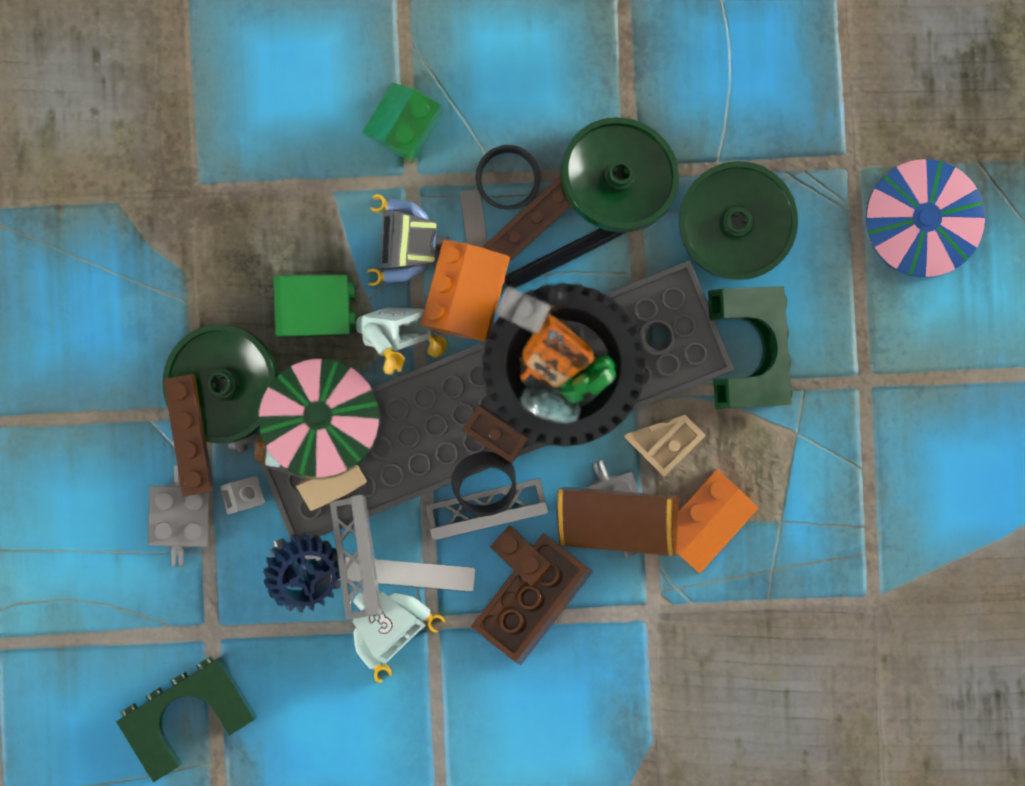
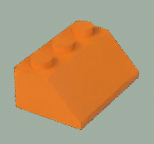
(465, 291)
(711, 519)

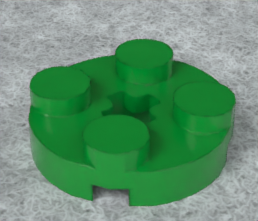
(591, 378)

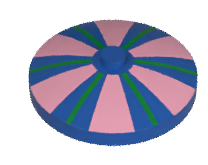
(925, 218)

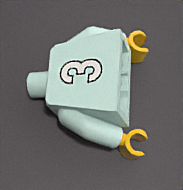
(394, 330)
(383, 635)

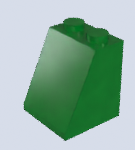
(403, 121)
(313, 306)

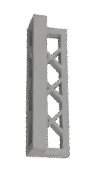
(482, 522)
(366, 557)

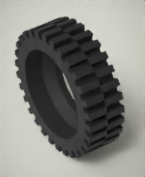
(603, 413)

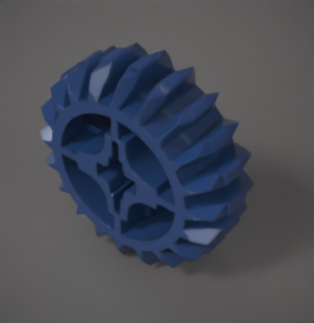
(319, 575)

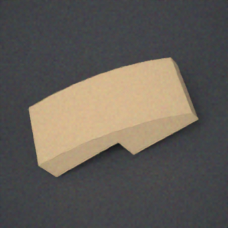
(323, 491)

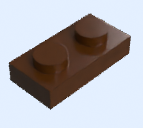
(495, 434)
(521, 556)

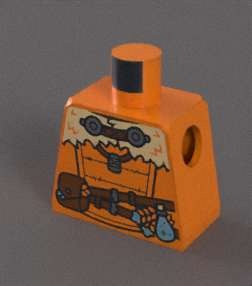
(554, 354)

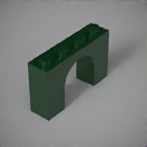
(766, 312)
(144, 726)

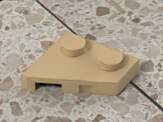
(666, 442)

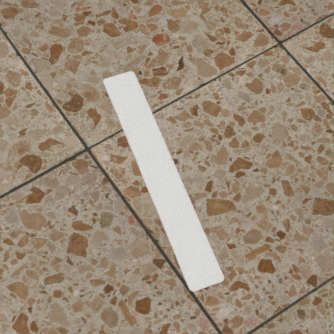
(416, 574)

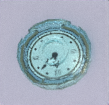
(550, 405)

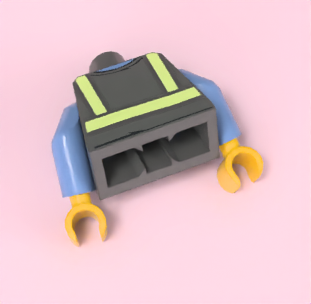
(406, 241)

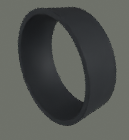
(507, 149)
(478, 461)

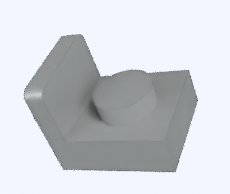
(523, 310)
(242, 494)

